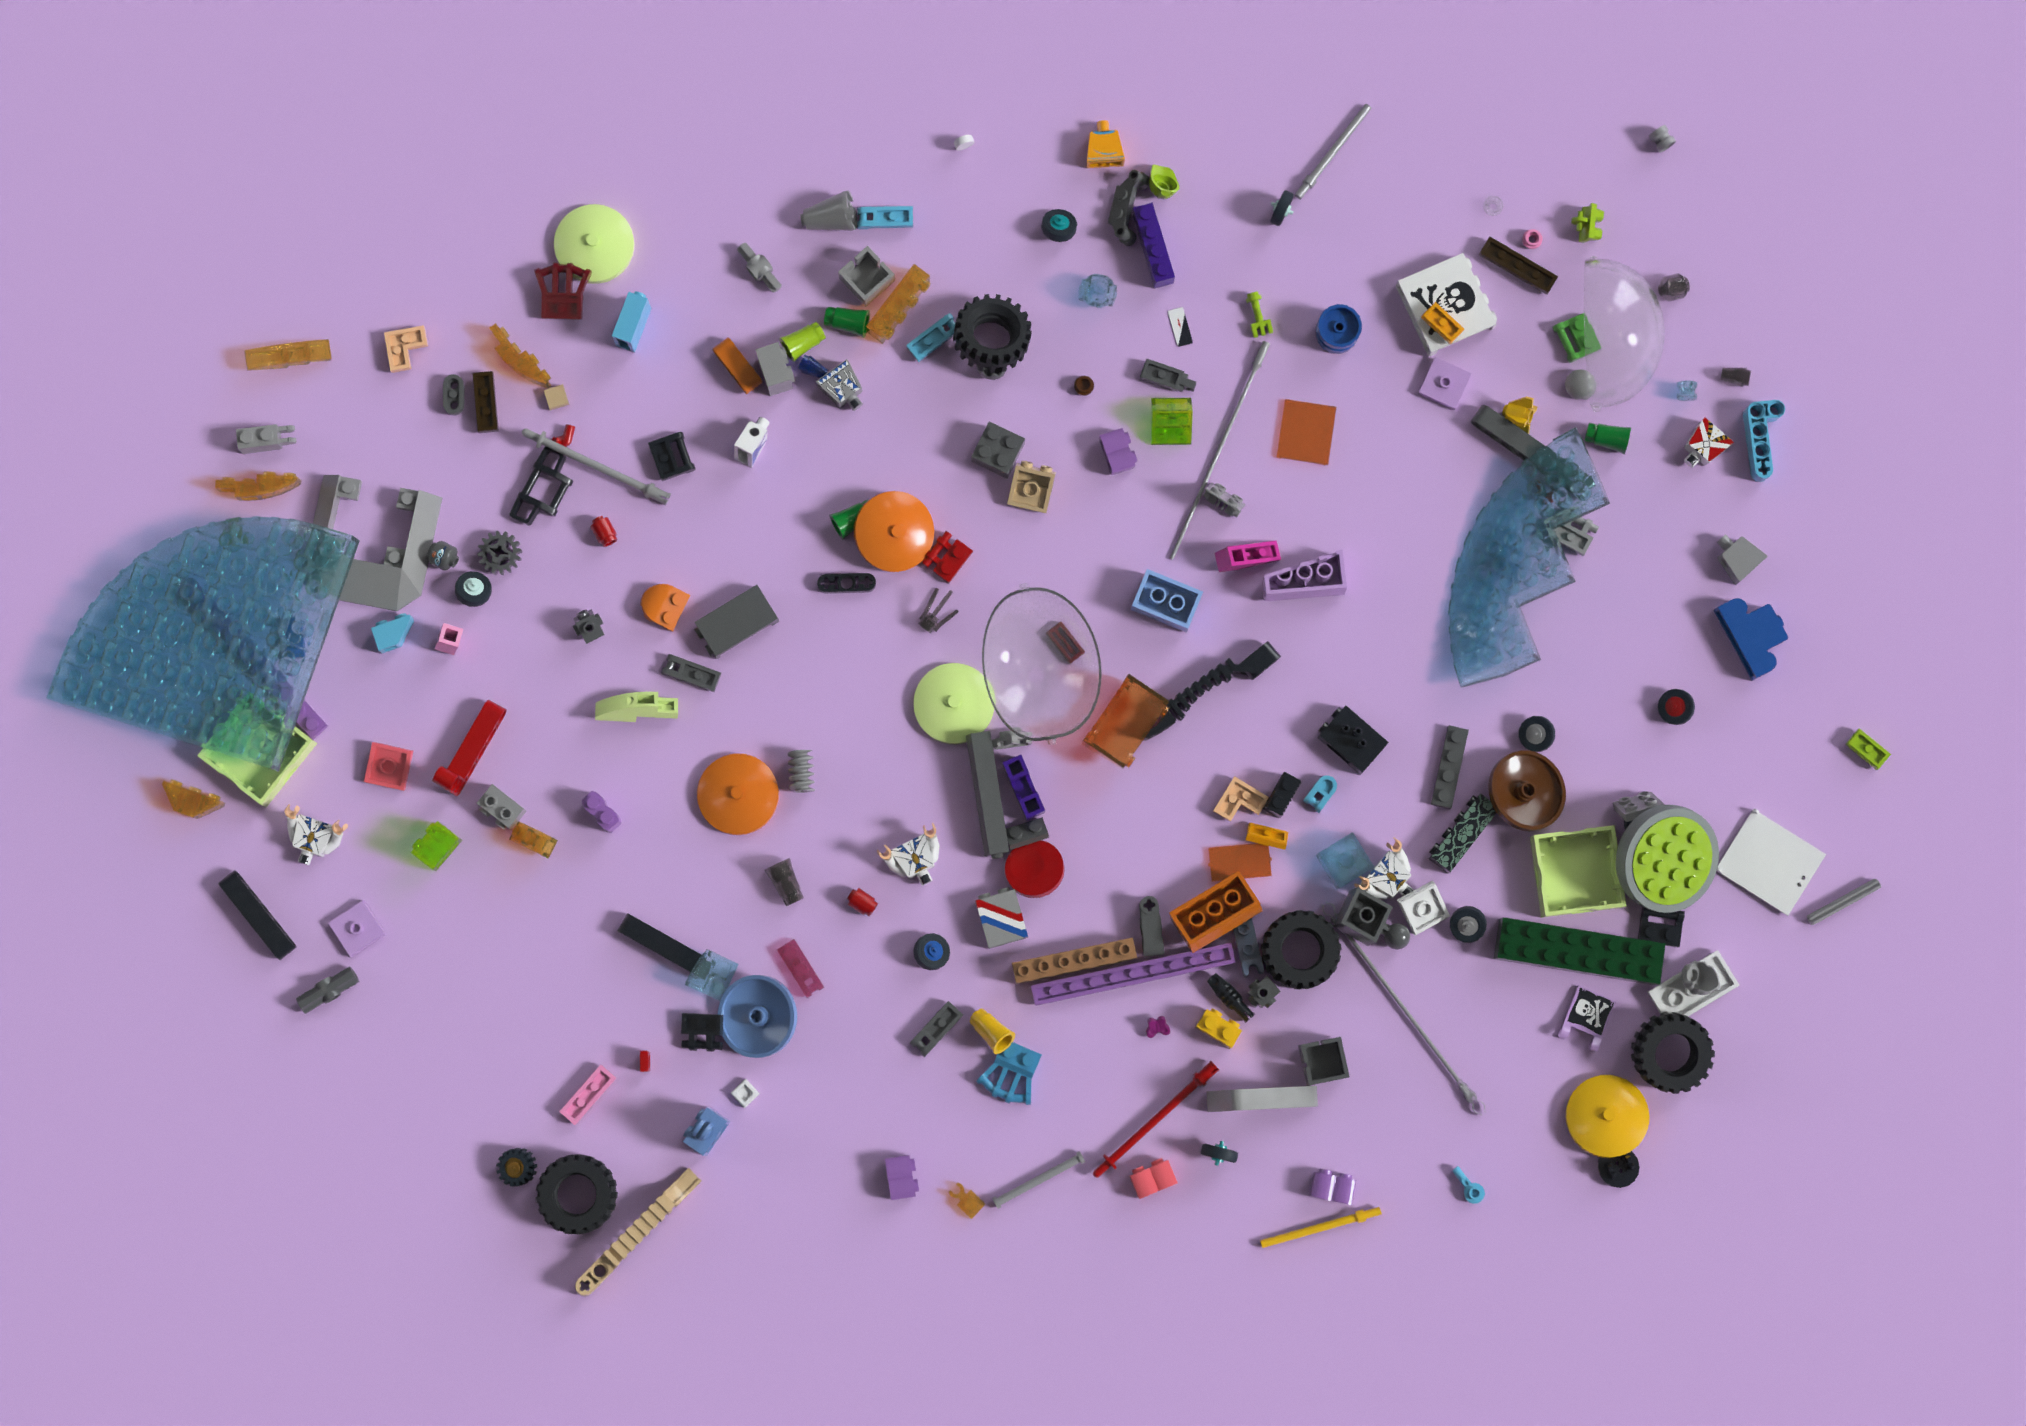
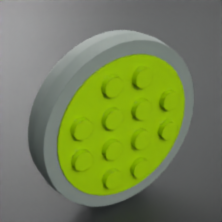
(1667, 858)

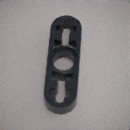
(861, 578)

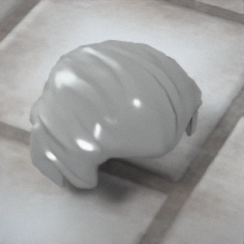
(1700, 978)

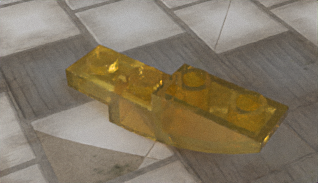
(521, 363)
(266, 486)

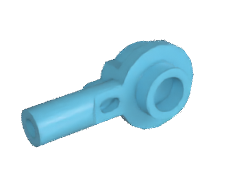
(1473, 1192)

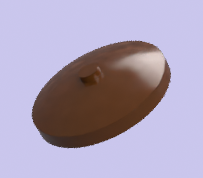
(1527, 790)

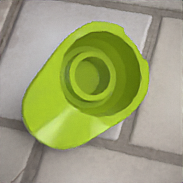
(1163, 182)

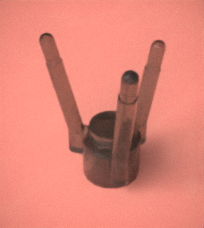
(929, 621)

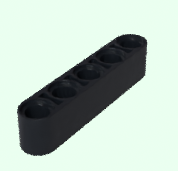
(257, 915)
(659, 942)

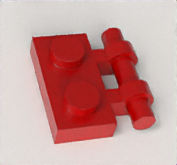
(952, 561)

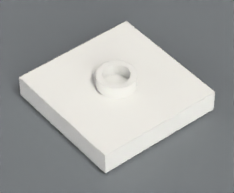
(1423, 908)

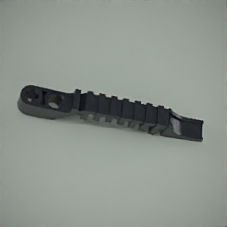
(1251, 666)

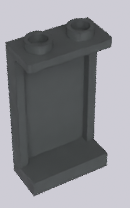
(735, 621)

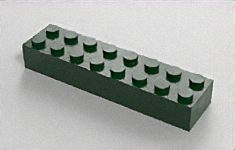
(1579, 951)

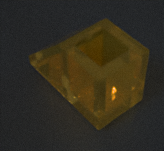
(533, 839)

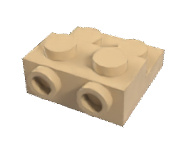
(1031, 487)

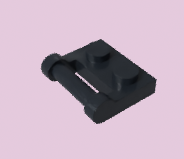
(665, 458)
(1661, 932)

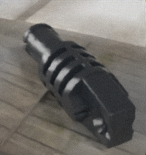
(1229, 996)

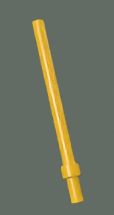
(1359, 1216)

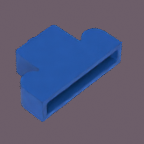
(1752, 634)

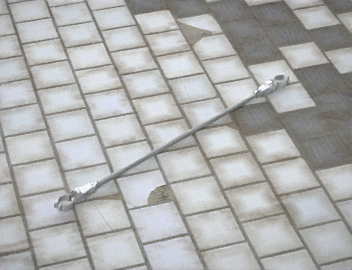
(1468, 1094)

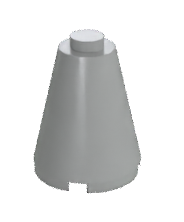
(831, 214)

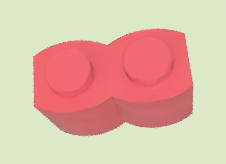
(1153, 1178)

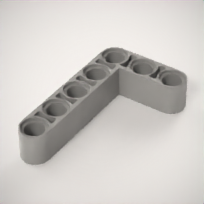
(1262, 1098)

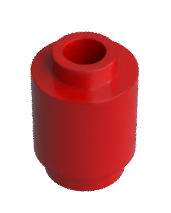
(604, 531)
(862, 902)

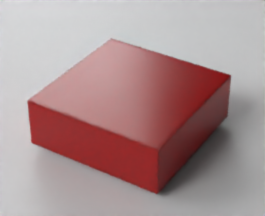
(644, 1061)

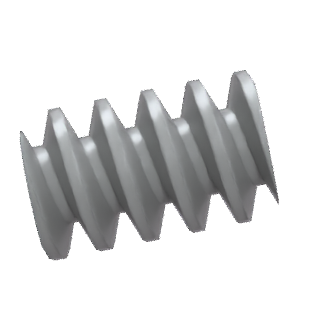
(800, 771)

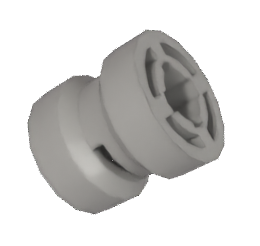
(1662, 138)

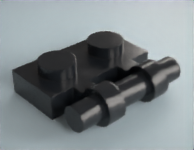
(702, 1025)

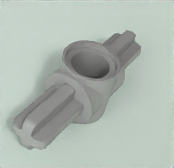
(759, 267)

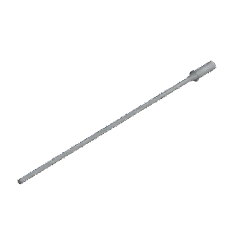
(1256, 365)

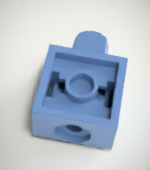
(705, 1131)

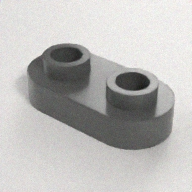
(453, 395)

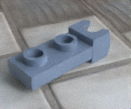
(1248, 947)

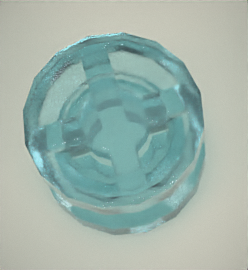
(1687, 390)

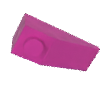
(1247, 556)

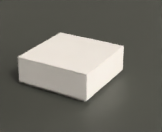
(745, 1093)

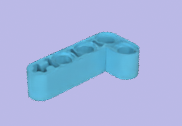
(1762, 441)

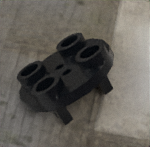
(1610, 1171)

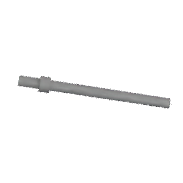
(1310, 180)

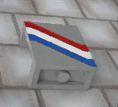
(1001, 918)

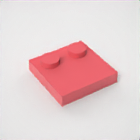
(388, 766)

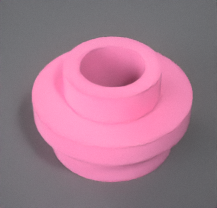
(1536, 235)

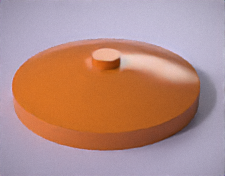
(893, 531)
(737, 794)

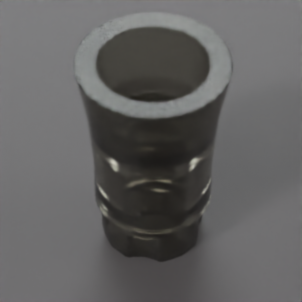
(785, 881)

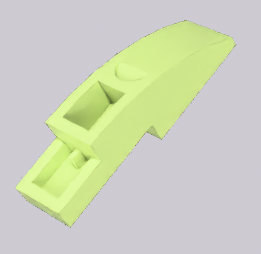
(636, 704)

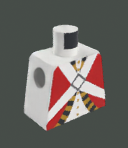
(1706, 443)

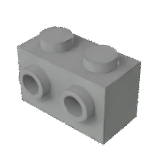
(502, 807)

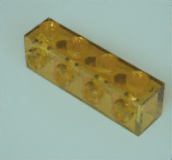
(898, 303)

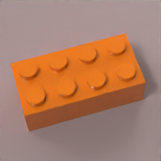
(1215, 912)

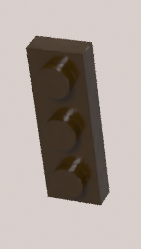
(485, 402)

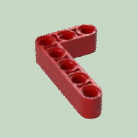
(471, 750)

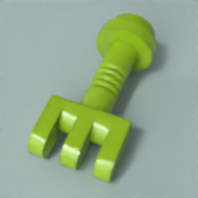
(1260, 322)

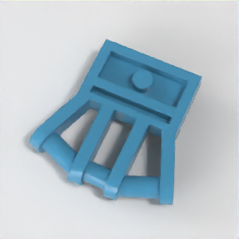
(1016, 1059)

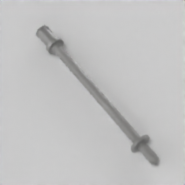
(648, 490)

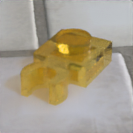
(969, 1203)

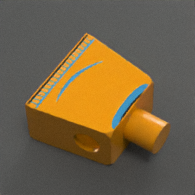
(1104, 147)

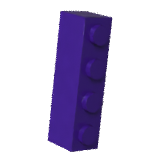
(1153, 245)

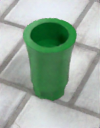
(847, 320)
(1608, 436)
(844, 520)

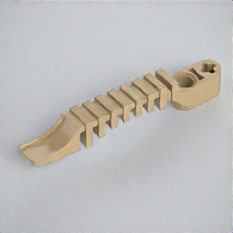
(641, 1228)

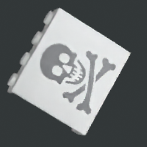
(1456, 291)

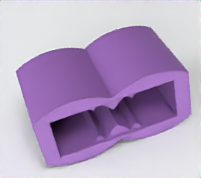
(1117, 451)
(604, 815)
(900, 1177)
(1332, 1187)

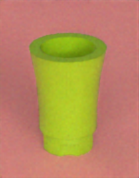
(802, 340)

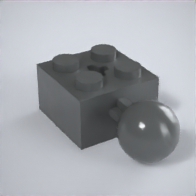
(1375, 915)

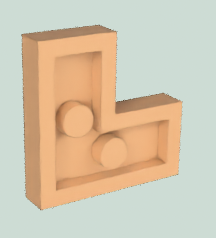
(398, 344)
(1239, 794)

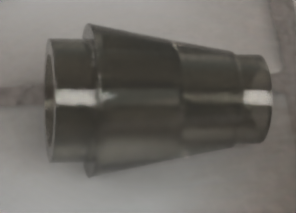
(1737, 376)

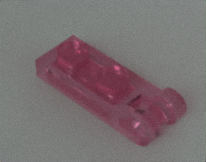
(800, 967)

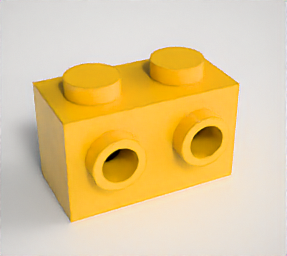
(1218, 1028)

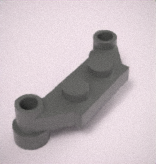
(1123, 206)

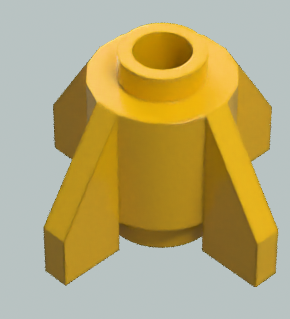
(1520, 412)

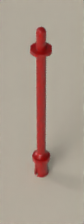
(1198, 1080)

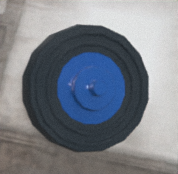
(931, 951)

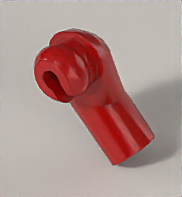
(566, 438)

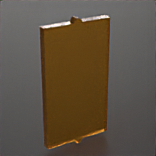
(1249, 859)

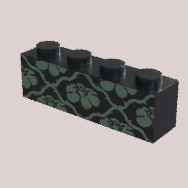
(1463, 834)

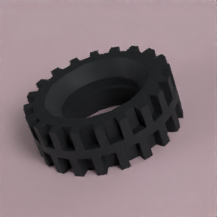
(993, 311)

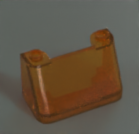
(1126, 722)

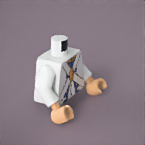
(312, 835)
(914, 856)
(1389, 874)

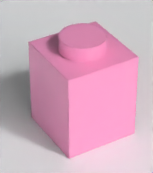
(448, 639)

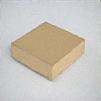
(556, 397)

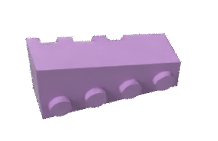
(1308, 579)

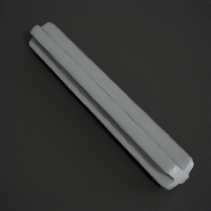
(1843, 901)

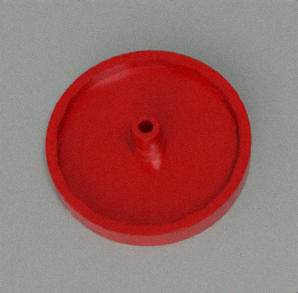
(1035, 869)

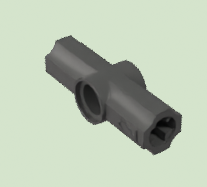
(327, 990)

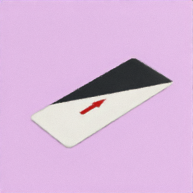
(1180, 326)

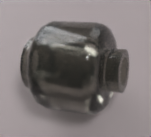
(1674, 287)

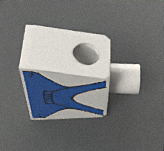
(751, 442)

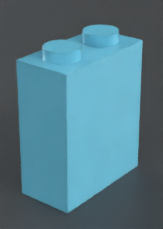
(631, 321)

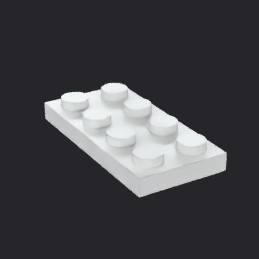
(1675, 997)

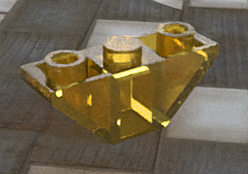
(191, 801)

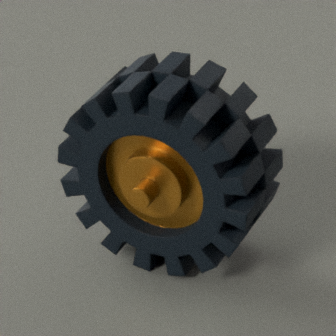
(516, 1167)

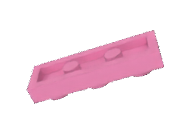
(588, 1094)

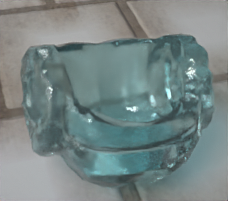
(1097, 291)

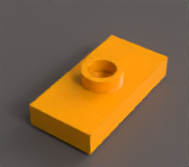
(1442, 323)
(1267, 836)

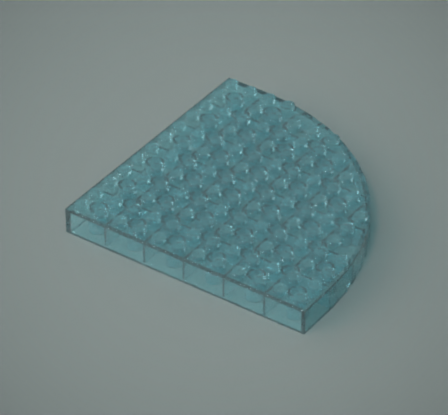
(212, 635)

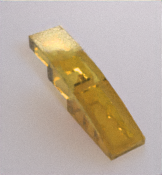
(287, 355)

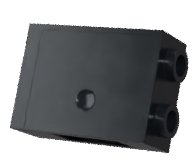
(1352, 739)

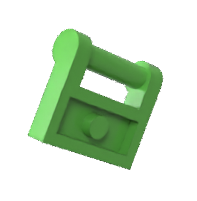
(1576, 328)

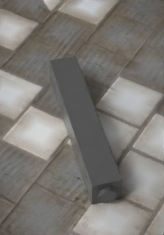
(987, 794)

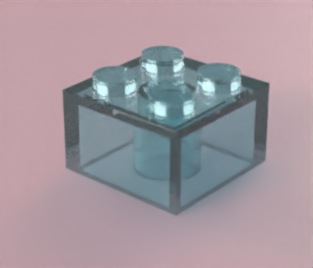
(1344, 861)

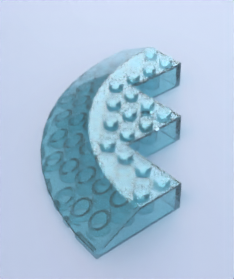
(1509, 557)

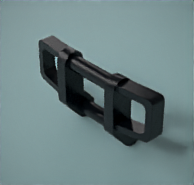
(538, 505)

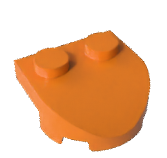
(663, 605)

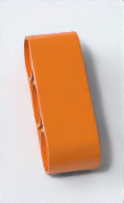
(737, 365)

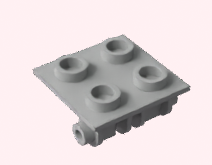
(1217, 491)

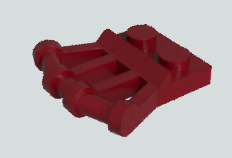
(562, 305)

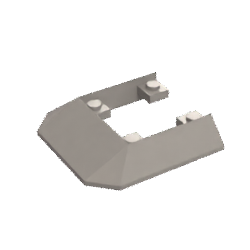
(403, 571)

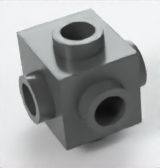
(591, 631)
(1270, 992)

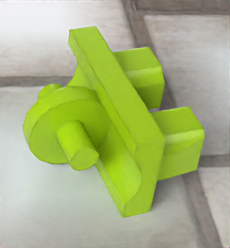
(1586, 223)

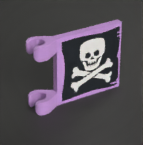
(1588, 1014)

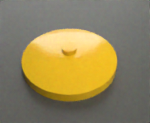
(1607, 1116)

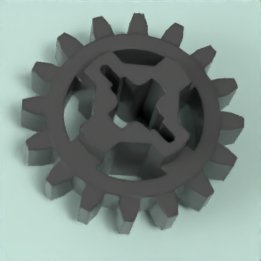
(502, 543)

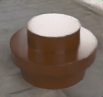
(1084, 385)

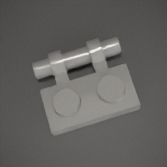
(1575, 539)

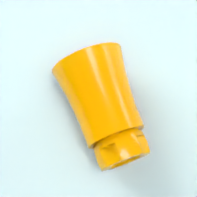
(992, 1031)

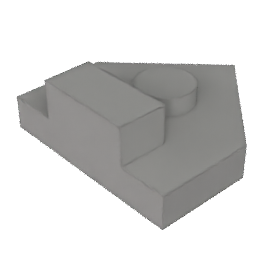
(1009, 740)

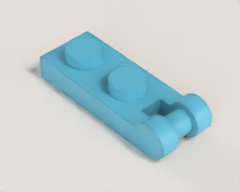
(885, 217)
(932, 338)

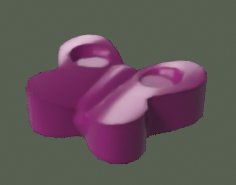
(1156, 1026)

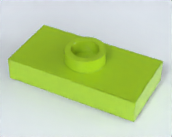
(1867, 749)

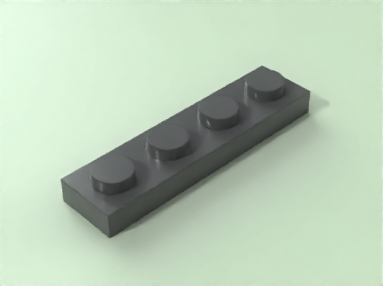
(1449, 767)

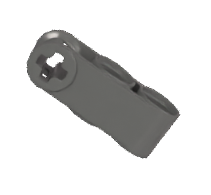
(1151, 928)

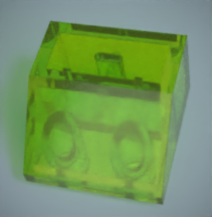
(1171, 421)
(435, 845)

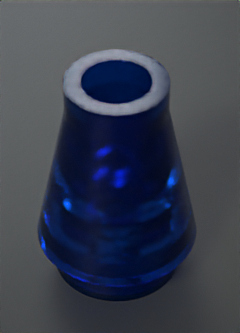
(812, 367)

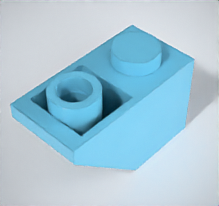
(393, 633)

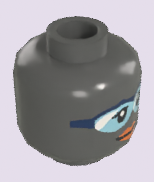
(443, 555)

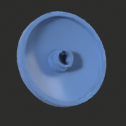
(758, 1016)

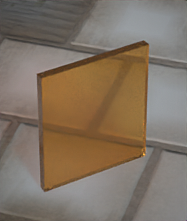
(1306, 432)

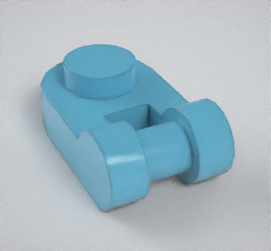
(1324, 786)

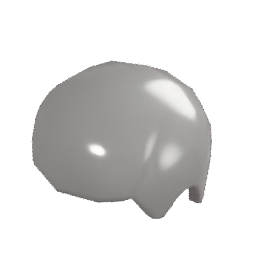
(1577, 385)

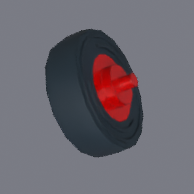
(1676, 706)

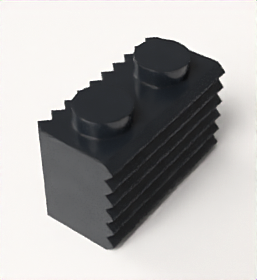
(1282, 795)

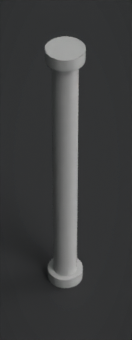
(1038, 1180)

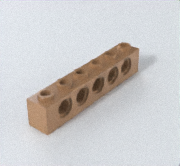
(1074, 960)

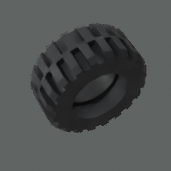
(1327, 939)
(1691, 1071)
(548, 1190)

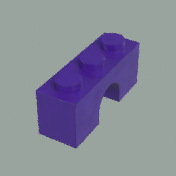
(1023, 787)

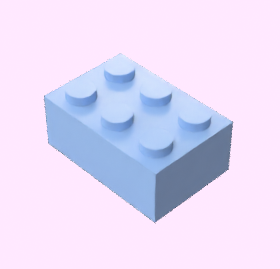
(1166, 600)

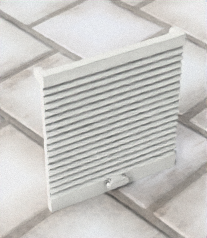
(1770, 862)

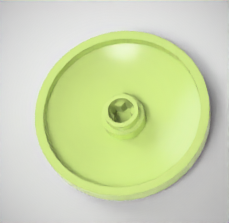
(595, 240)
(952, 703)

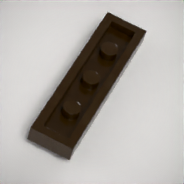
(1518, 265)

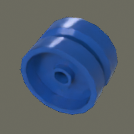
(1338, 340)

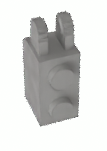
(263, 438)

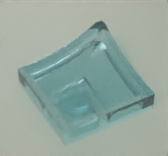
(712, 974)

